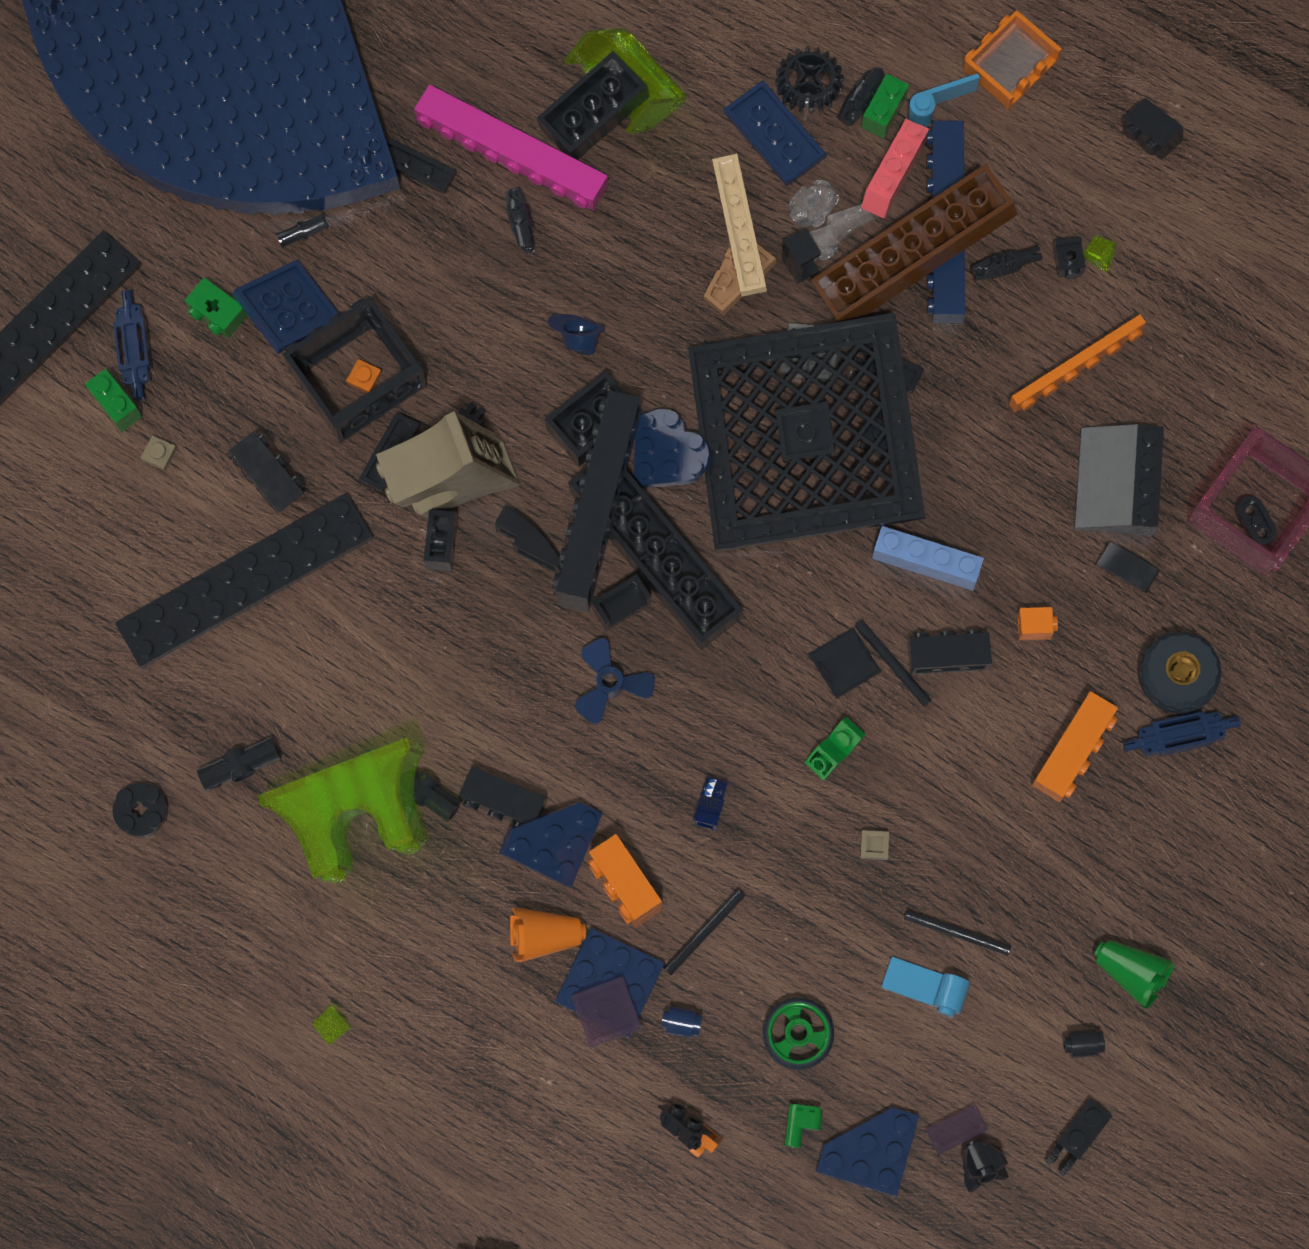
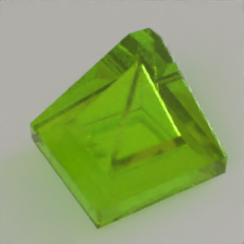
(1100, 252)
(331, 1025)

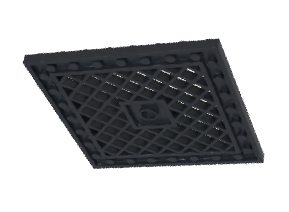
(806, 432)

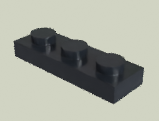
(398, 431)

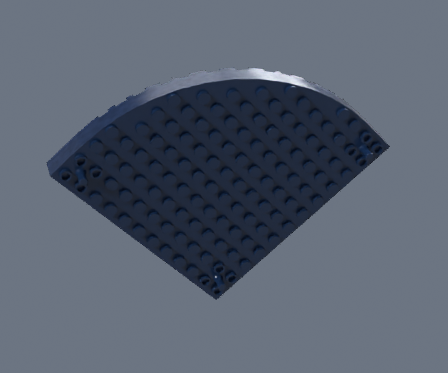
(221, 98)

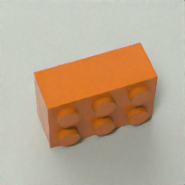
(624, 881)

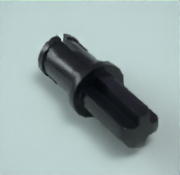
(302, 230)

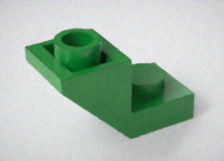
(835, 748)

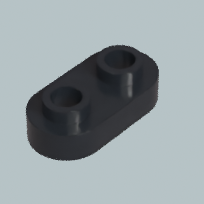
(1257, 522)

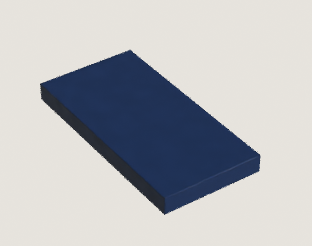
(774, 133)

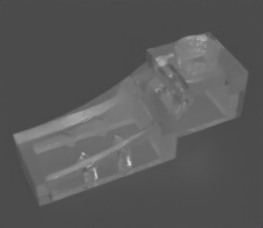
(837, 228)

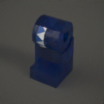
(710, 803)

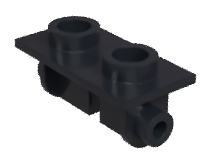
(678, 1121)

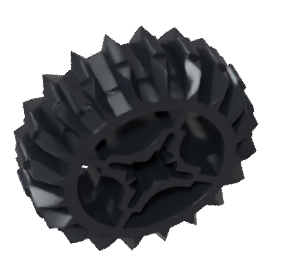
(801, 65)

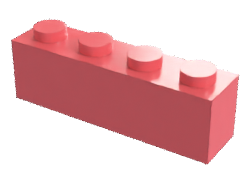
(894, 168)

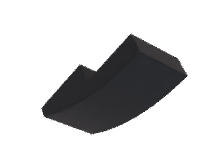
(1128, 567)

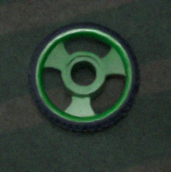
(822, 1040)

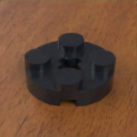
(127, 801)

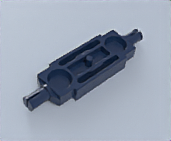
(136, 369)
(1154, 739)

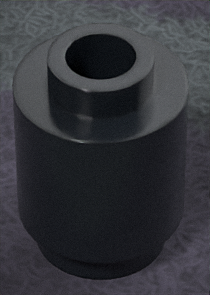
(1084, 1043)

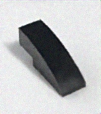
(527, 540)

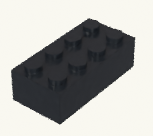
(593, 106)

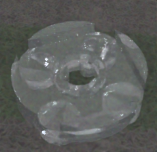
(813, 204)

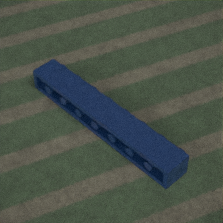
(946, 170)

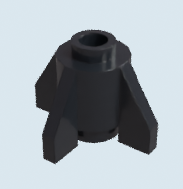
(982, 1164)

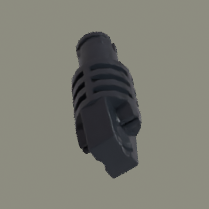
(1004, 263)

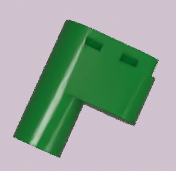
(801, 1118)

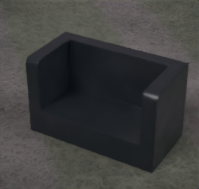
(799, 255)
(621, 602)

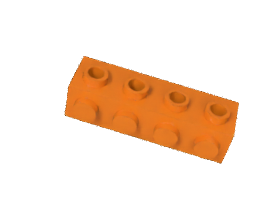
(1075, 746)

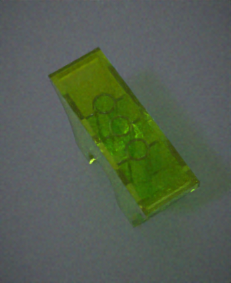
(327, 802)

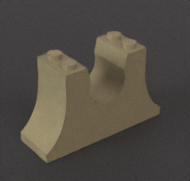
(446, 466)

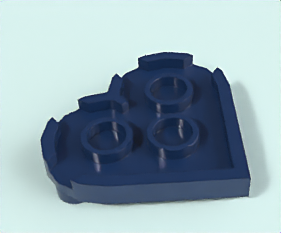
(667, 452)

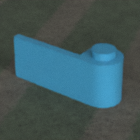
(923, 103)
(927, 986)

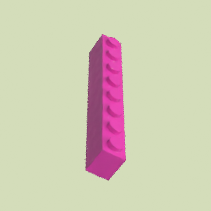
(511, 148)

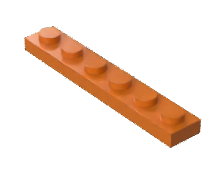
(1086, 359)

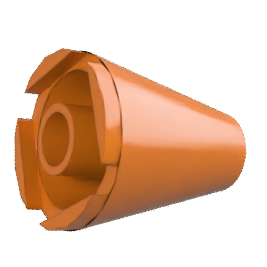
(543, 933)

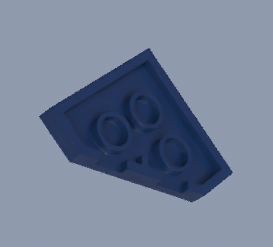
(553, 842)
(872, 1152)

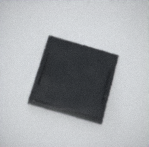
(844, 663)

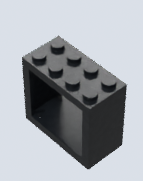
(335, 335)

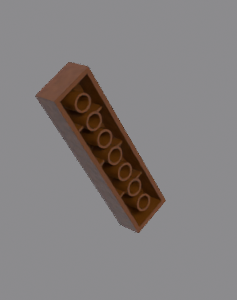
(915, 246)

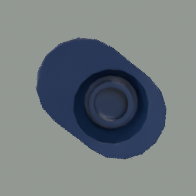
(577, 333)

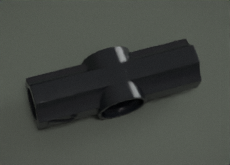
(238, 764)
(430, 795)

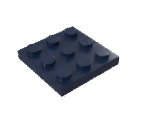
(285, 305)
(608, 959)

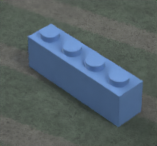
(927, 558)

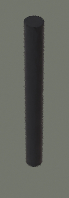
(893, 663)
(704, 932)
(957, 932)

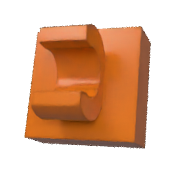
(708, 1142)

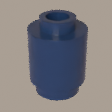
(682, 1022)

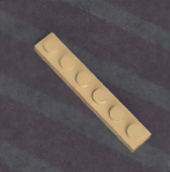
(739, 225)

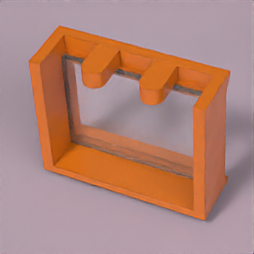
(1012, 58)

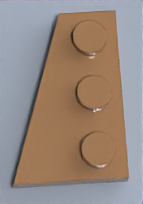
(724, 287)

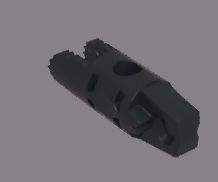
(860, 96)
(520, 219)

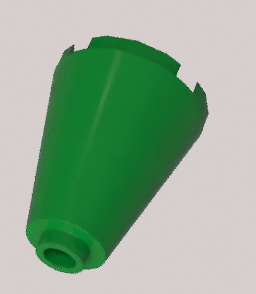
(1135, 970)

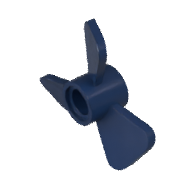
(593, 703)

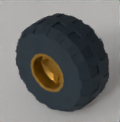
(1180, 672)

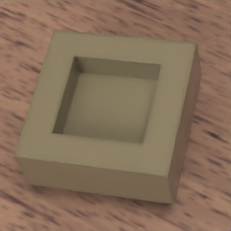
(158, 453)
(874, 845)

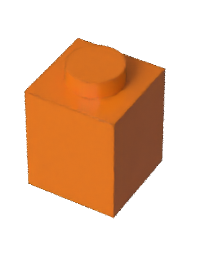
(1036, 623)

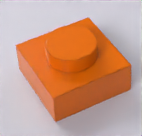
(363, 376)

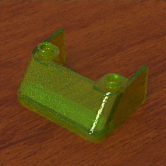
(663, 92)

